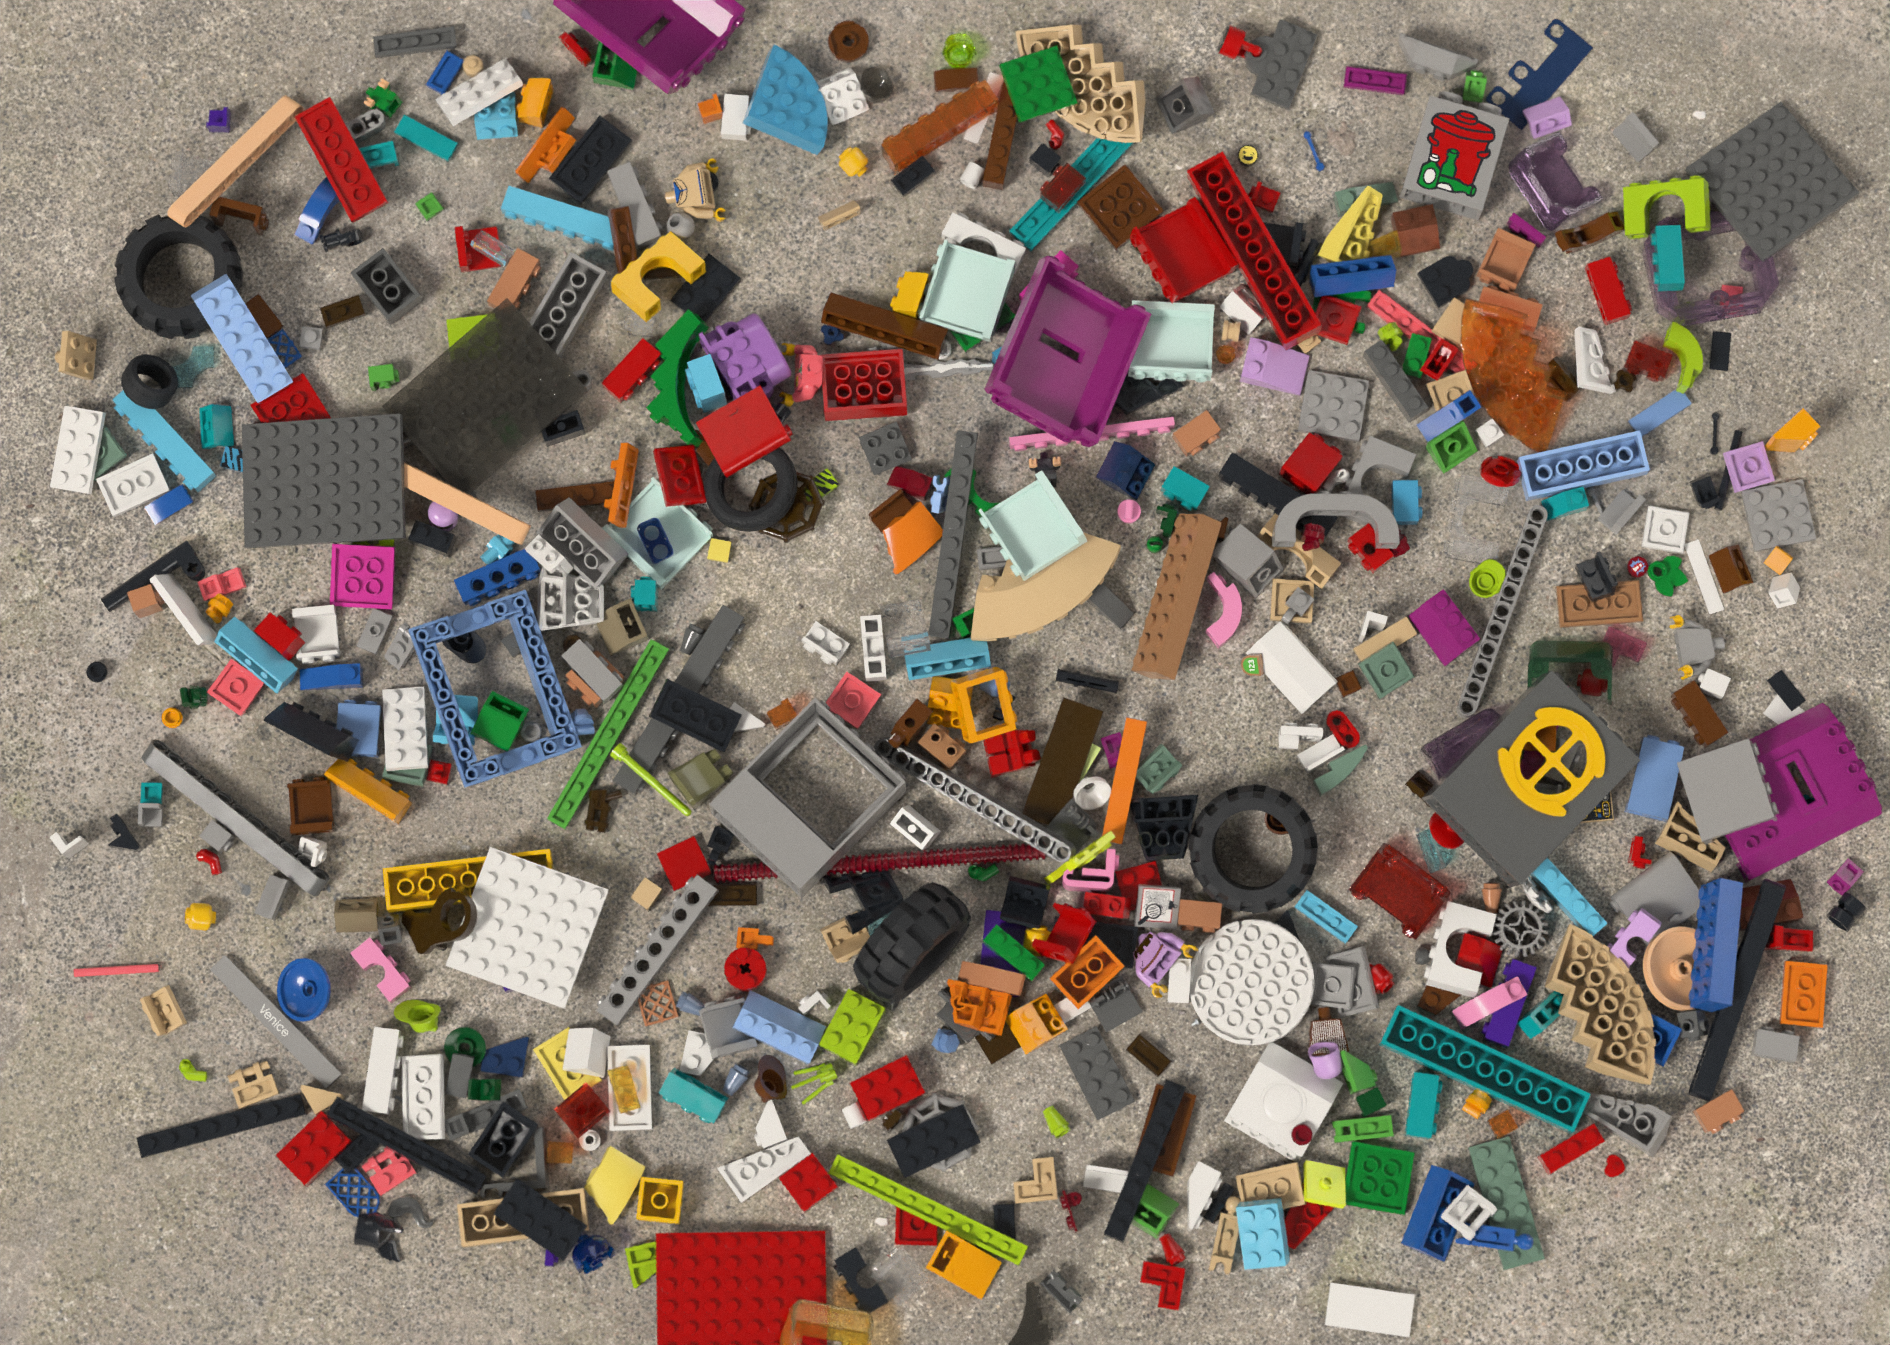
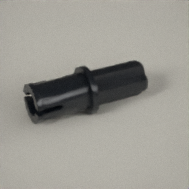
(1219, 1203)

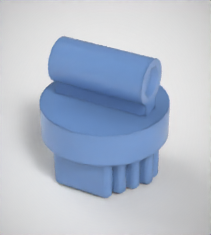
(583, 722)
(945, 1041)

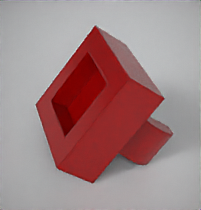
(439, 772)

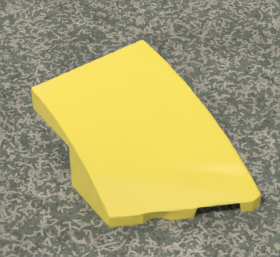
(613, 1182)

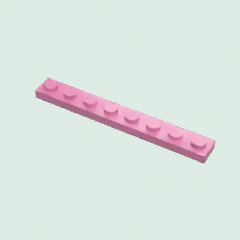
(1120, 430)

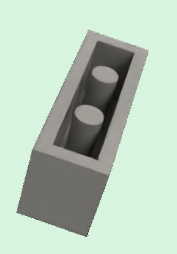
(593, 670)

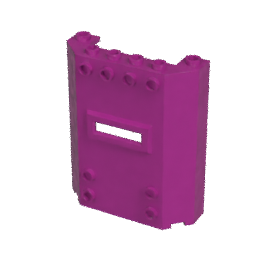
(677, 51)
(1049, 387)
(1832, 773)

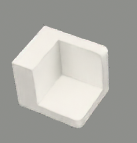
(1784, 590)

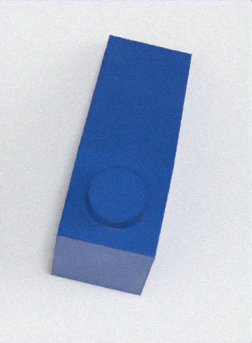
(332, 677)

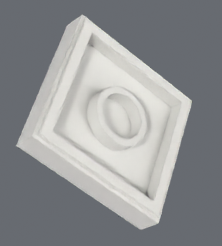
(1665, 529)

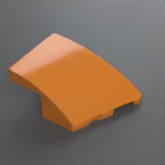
(911, 536)
(979, 1007)

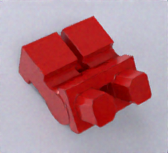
(1018, 748)

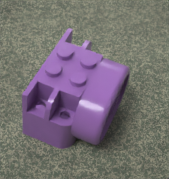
(746, 356)

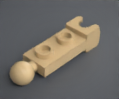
(1226, 1237)

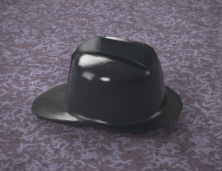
(467, 647)

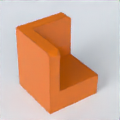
(710, 109)

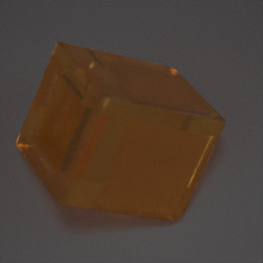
(782, 714)
(1502, 1124)
(560, 1152)

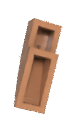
(991, 978)

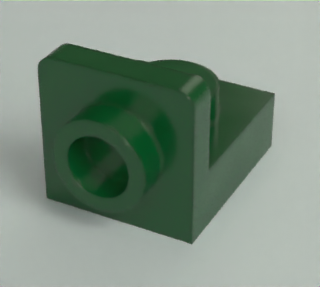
(1167, 523)
(484, 1089)

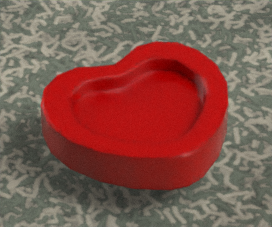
(1614, 1166)

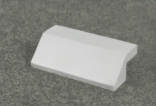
(1292, 667)

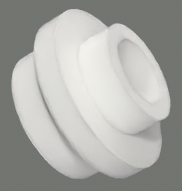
(590, 1147)

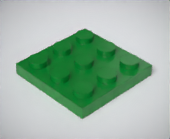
(1038, 84)
(1378, 1178)

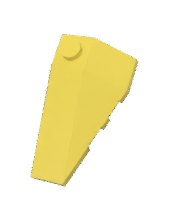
(1353, 232)

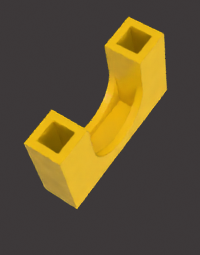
(667, 252)

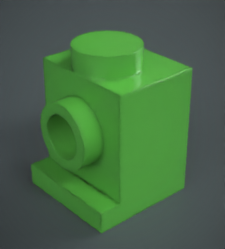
(383, 376)

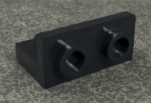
(1597, 578)

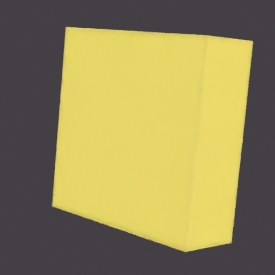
(719, 550)

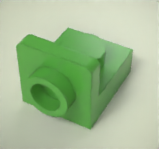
(1474, 86)

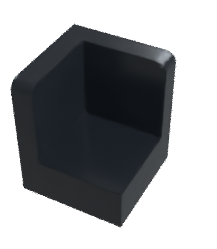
(1045, 160)

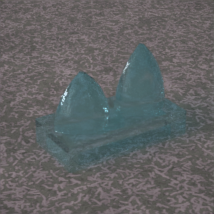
(1434, 857)

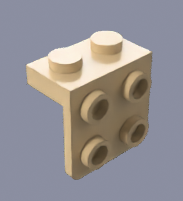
(841, 940)

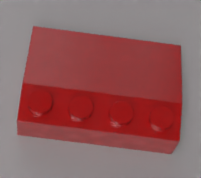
(864, 385)

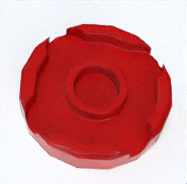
(1500, 471)

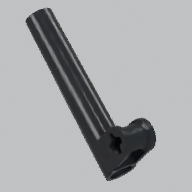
(180, 556)

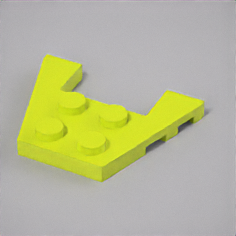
(1082, 857)

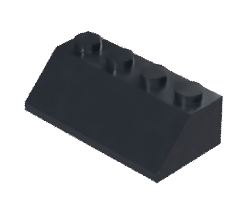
(313, 730)

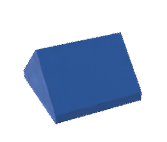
(1665, 1036)

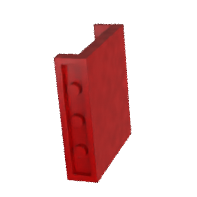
(1183, 251)

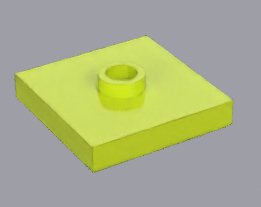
(1324, 1184)

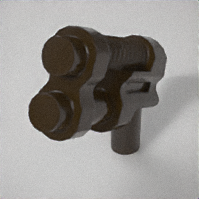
(600, 801)

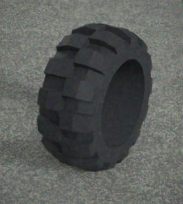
(144, 245)
(1223, 888)
(911, 942)

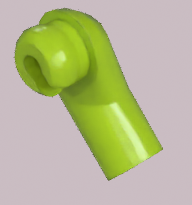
(190, 1072)

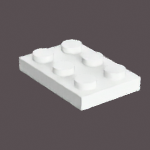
(133, 485)

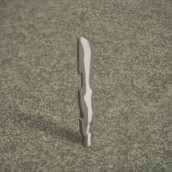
(949, 368)

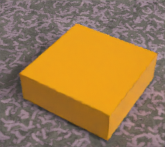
(1778, 560)

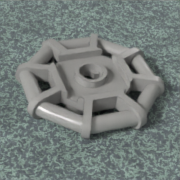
(935, 1099)

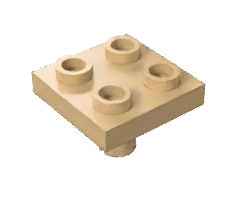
(77, 355)

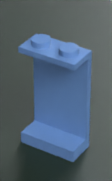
(1655, 778)

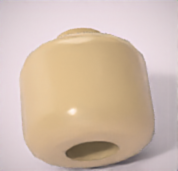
(472, 65)

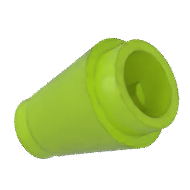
(1057, 1124)

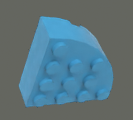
(788, 103)

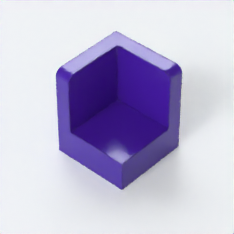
(219, 120)

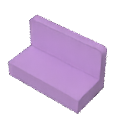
(1547, 117)

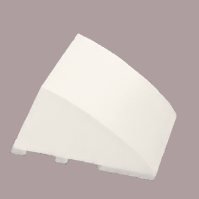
(567, 601)

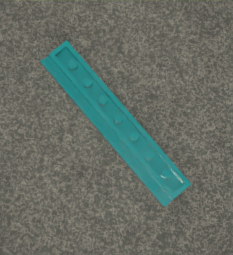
(1092, 165)

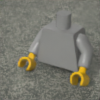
(1694, 646)

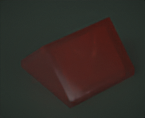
(582, 1110)

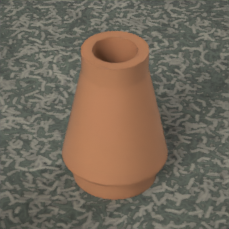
(1491, 896)

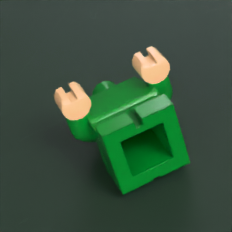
(383, 99)

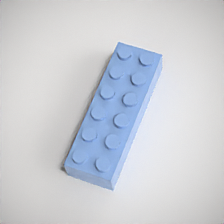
(241, 338)
(1583, 465)

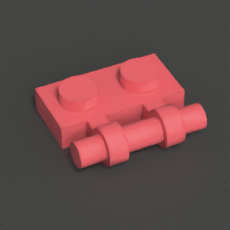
(390, 1176)

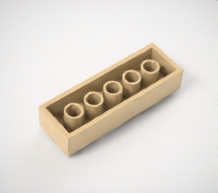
(482, 1227)

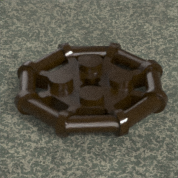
(797, 511)

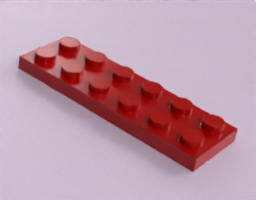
(341, 159)

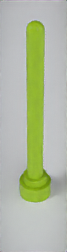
(620, 753)

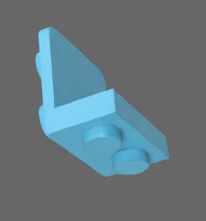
(497, 119)
(469, 711)

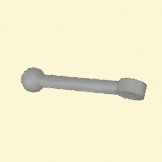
(1591, 491)

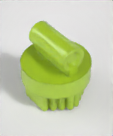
(1391, 335)

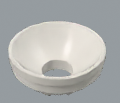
(1094, 797)

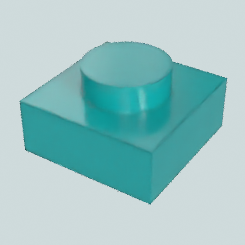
(151, 793)

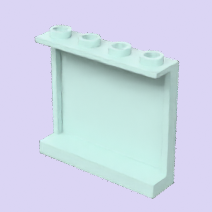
(967, 291)
(1175, 342)
(680, 524)
(1033, 528)

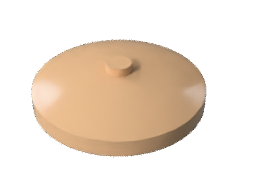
(1669, 967)

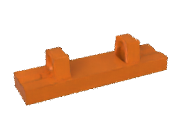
(623, 485)

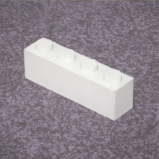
(382, 1070)

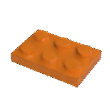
(1803, 994)

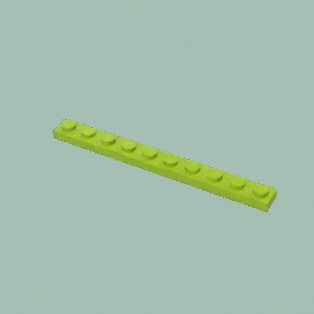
(928, 1209)

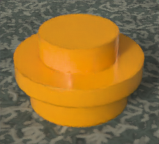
(172, 717)

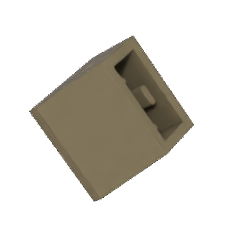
(622, 627)

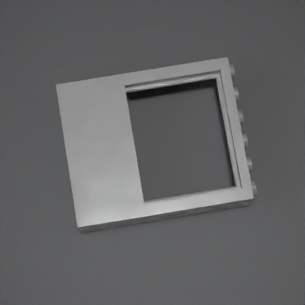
(775, 829)

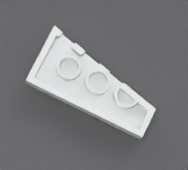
(760, 1169)

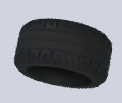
(140, 392)

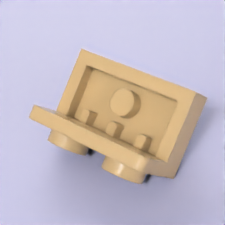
(163, 1011)

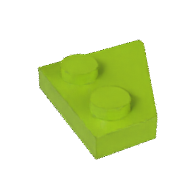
(641, 1262)

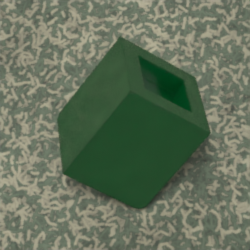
(1370, 1102)

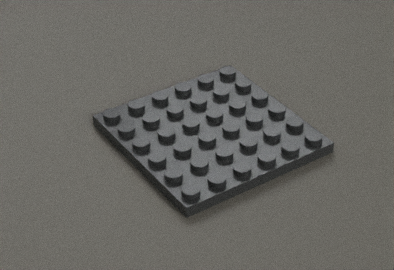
(1773, 181)

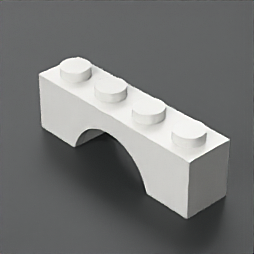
(961, 230)

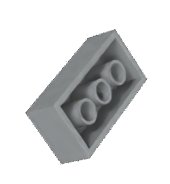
(582, 543)

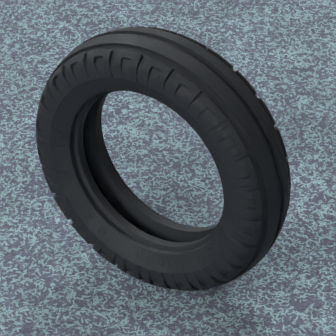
(762, 517)

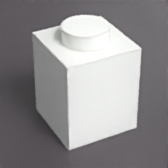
(1713, 683)

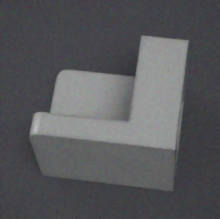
(150, 815)

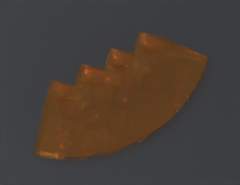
(1507, 375)

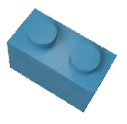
(1405, 501)

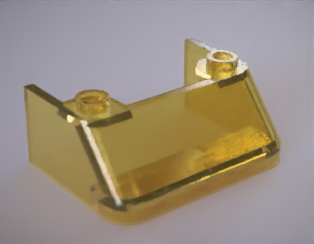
(828, 1323)

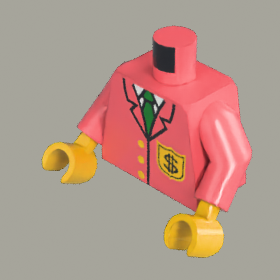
(807, 373)

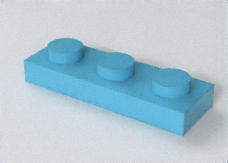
(1326, 916)

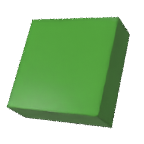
(429, 206)

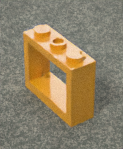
(964, 710)

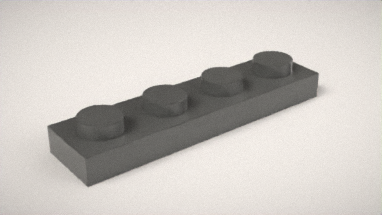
(414, 42)

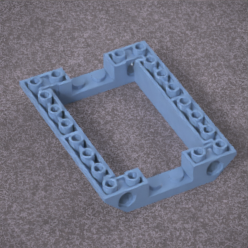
(541, 672)

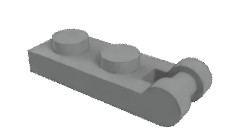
(400, 648)

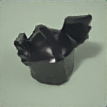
(374, 1231)

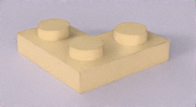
(1042, 1187)

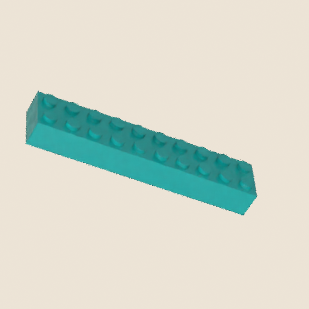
(1484, 1069)

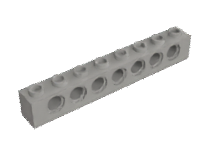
(706, 894)

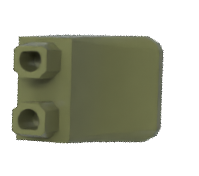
(699, 778)

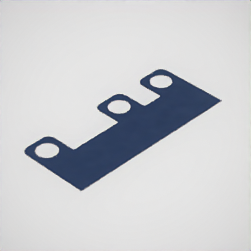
(1543, 83)

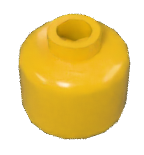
(853, 161)
(199, 916)
(1032, 933)

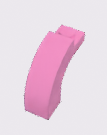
(1226, 626)
(1489, 1002)

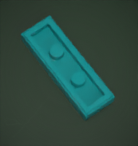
(426, 138)

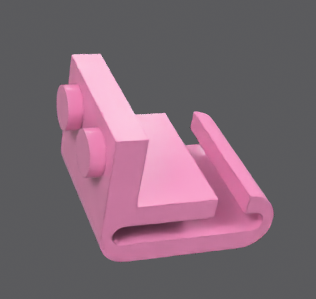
(1111, 864)

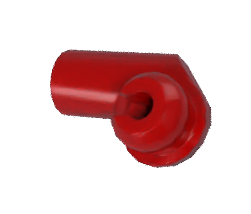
(1057, 134)
(210, 858)

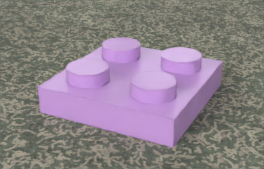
(1748, 467)

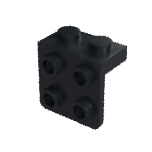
(1288, 241)
(1024, 902)

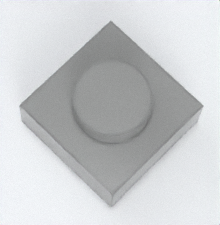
(311, 338)

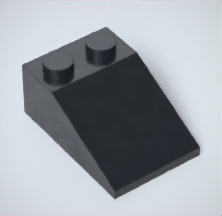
(503, 1140)

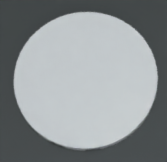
(1251, 982)

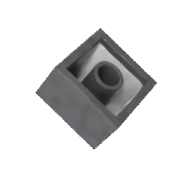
(1185, 104)

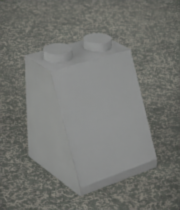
(1248, 560)

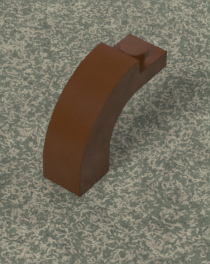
(1590, 234)

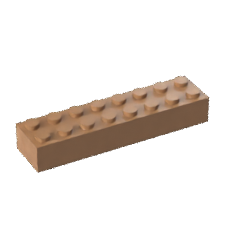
(1176, 596)

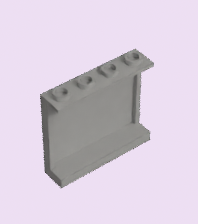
(1727, 790)

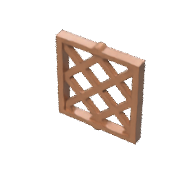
(661, 1019)

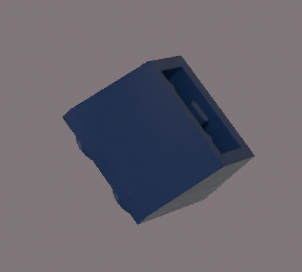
(1125, 470)

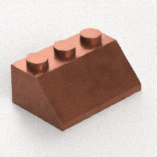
(1789, 909)

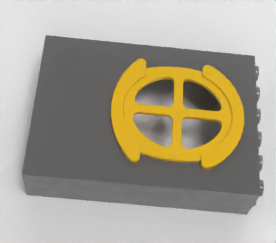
(1499, 809)

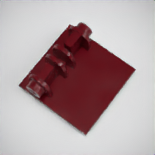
(1068, 1201)

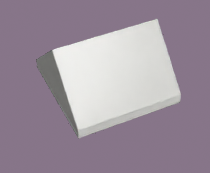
(586, 1051)

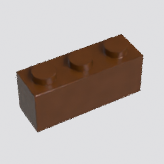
(1698, 714)

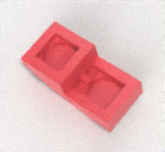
(223, 583)

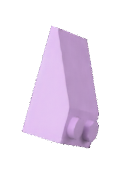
(1273, 367)

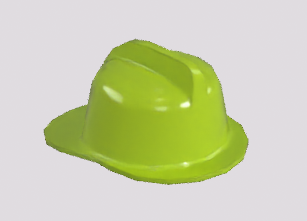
(419, 1014)

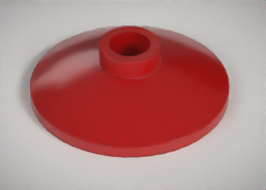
(1444, 833)

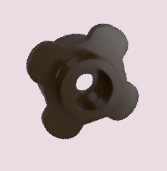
(1621, 375)

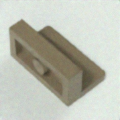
(356, 915)

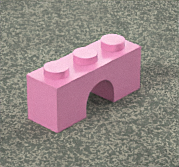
(371, 954)

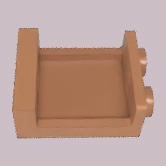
(1505, 260)

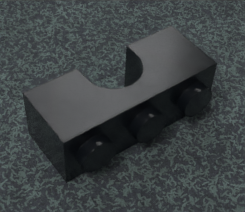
(868, 1298)

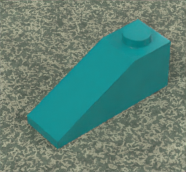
(1541, 1015)

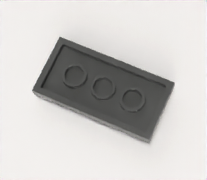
(1096, 1073)

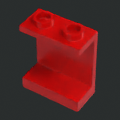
(1067, 935)

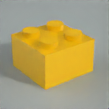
(660, 1200)

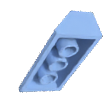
(779, 1027)

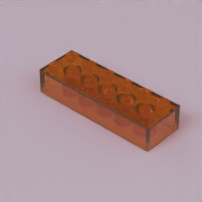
(939, 126)

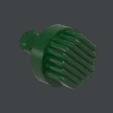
(194, 696)

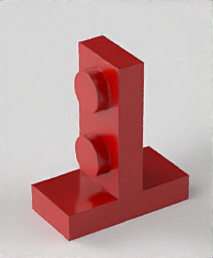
(1790, 939)

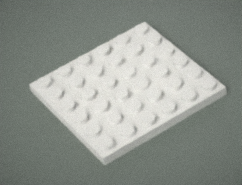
(529, 928)

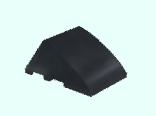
(1164, 825)

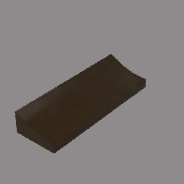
(1062, 760)

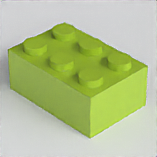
(852, 1027)

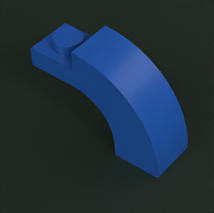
(316, 211)

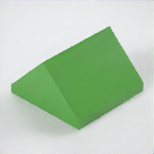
(1451, 447)

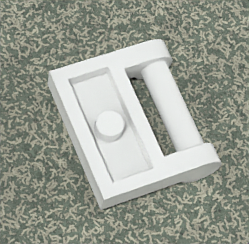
(1463, 1208)

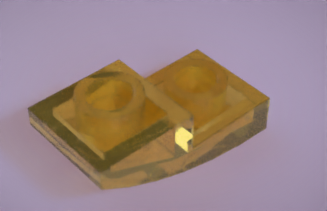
(623, 1089)

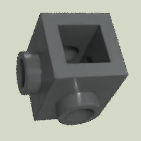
(1693, 1025)

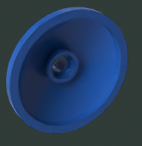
(296, 992)

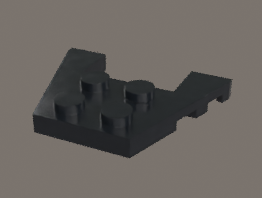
(1141, 392)
(873, 890)

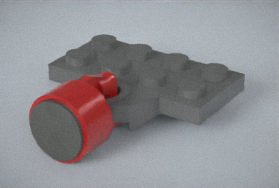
(1274, 60)

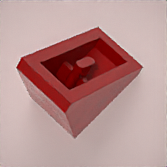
(1439, 360)

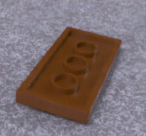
(1173, 1144)

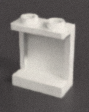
(319, 632)

